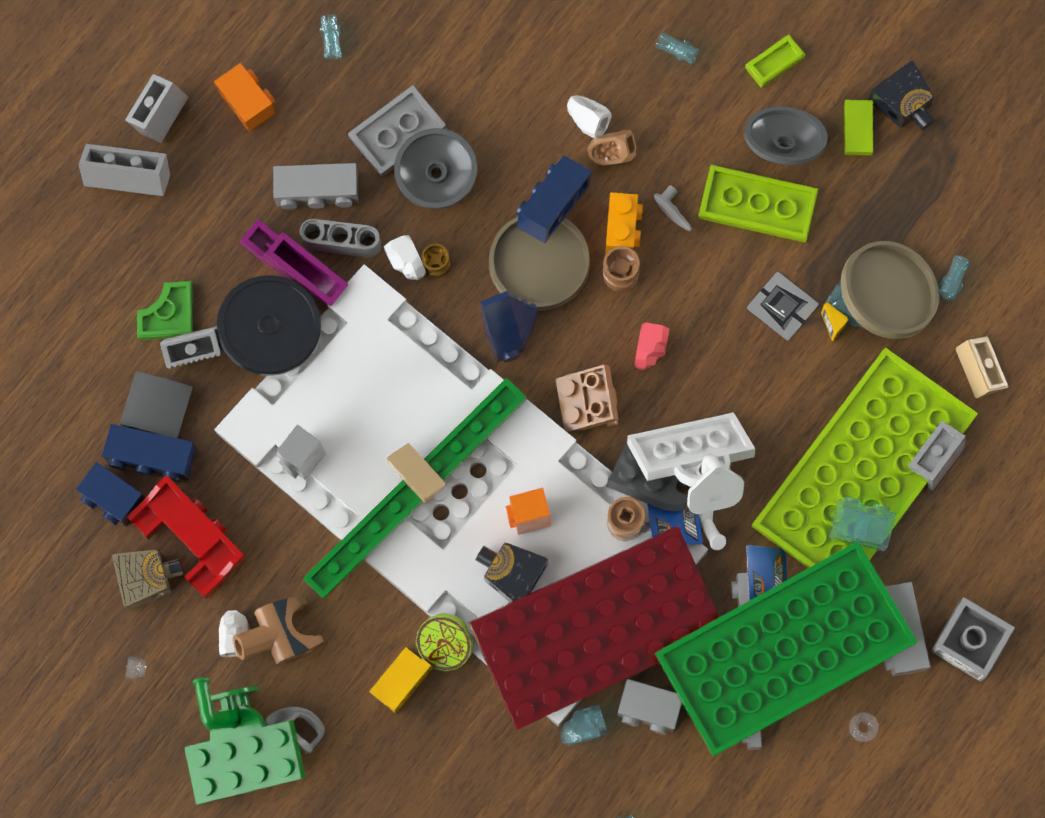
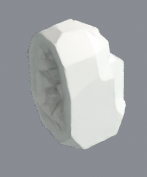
(589, 115)
(405, 257)
(230, 625)

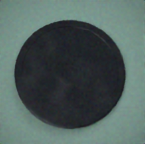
(268, 325)

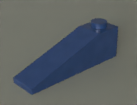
(508, 324)

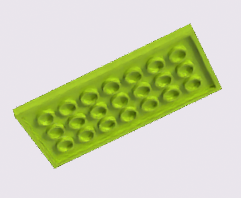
(862, 457)

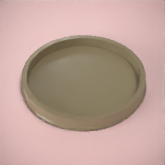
(539, 271)
(889, 289)

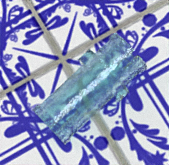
(330, 33)
(673, 46)
(952, 281)

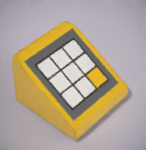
(834, 320)

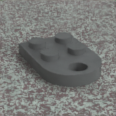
(660, 492)

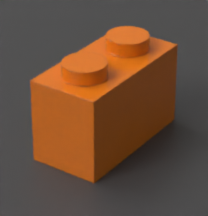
(245, 97)
(528, 511)

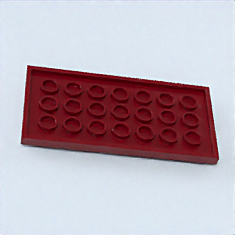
(593, 626)

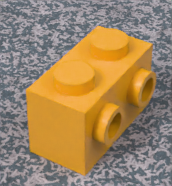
(622, 221)

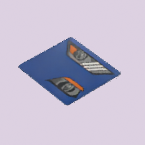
(686, 520)
(765, 569)

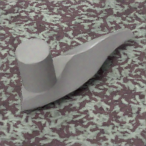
(671, 211)

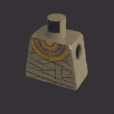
(144, 576)

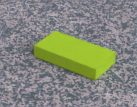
(775, 61)
(858, 127)

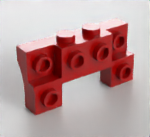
(188, 522)

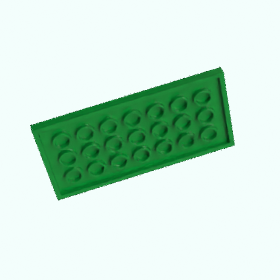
(785, 648)

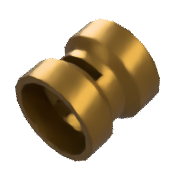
(436, 255)

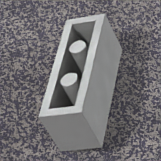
(124, 169)
(315, 185)
(914, 658)

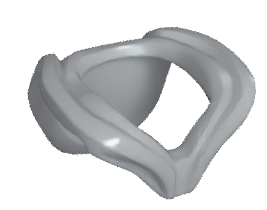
(292, 713)

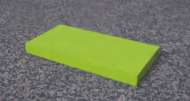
(758, 203)

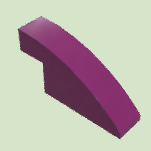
(293, 262)

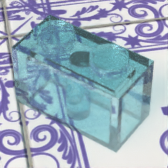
(862, 523)

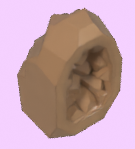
(613, 148)

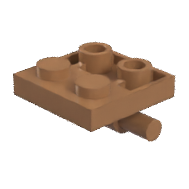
(587, 399)

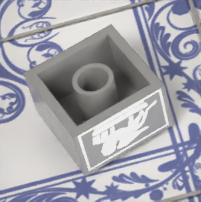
(972, 639)

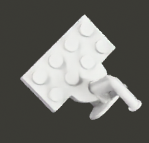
(701, 458)

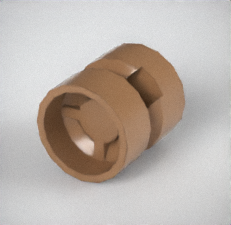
(621, 268)
(625, 519)

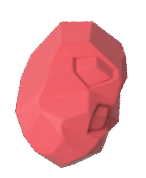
(651, 345)

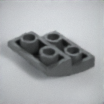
(156, 405)

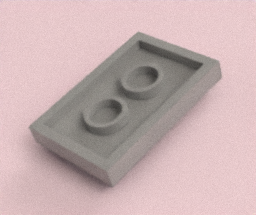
(391, 126)

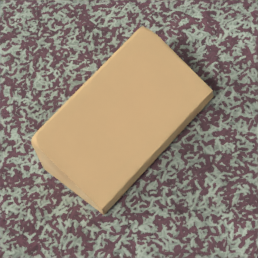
(981, 367)
(416, 472)

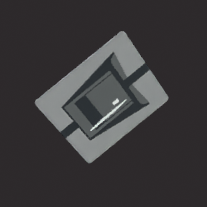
(782, 306)

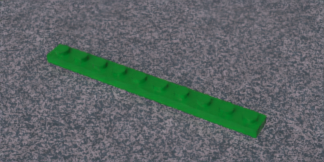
(403, 500)

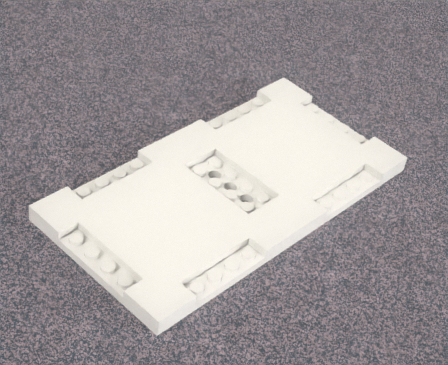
(398, 380)

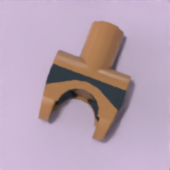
(277, 633)

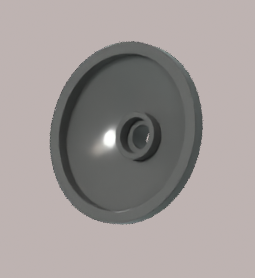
(785, 136)
(430, 152)

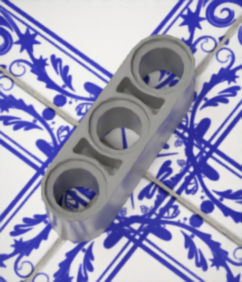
(330, 229)

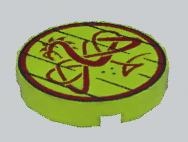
(445, 642)

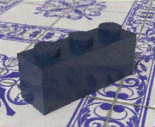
(553, 198)
(149, 453)

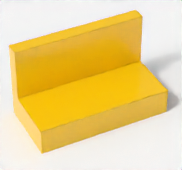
(401, 680)

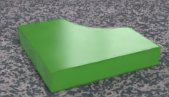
(170, 315)

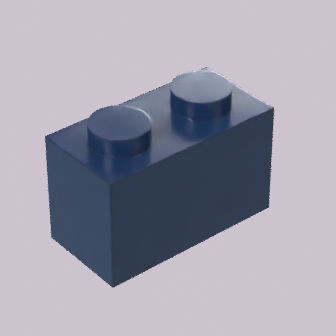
(110, 494)

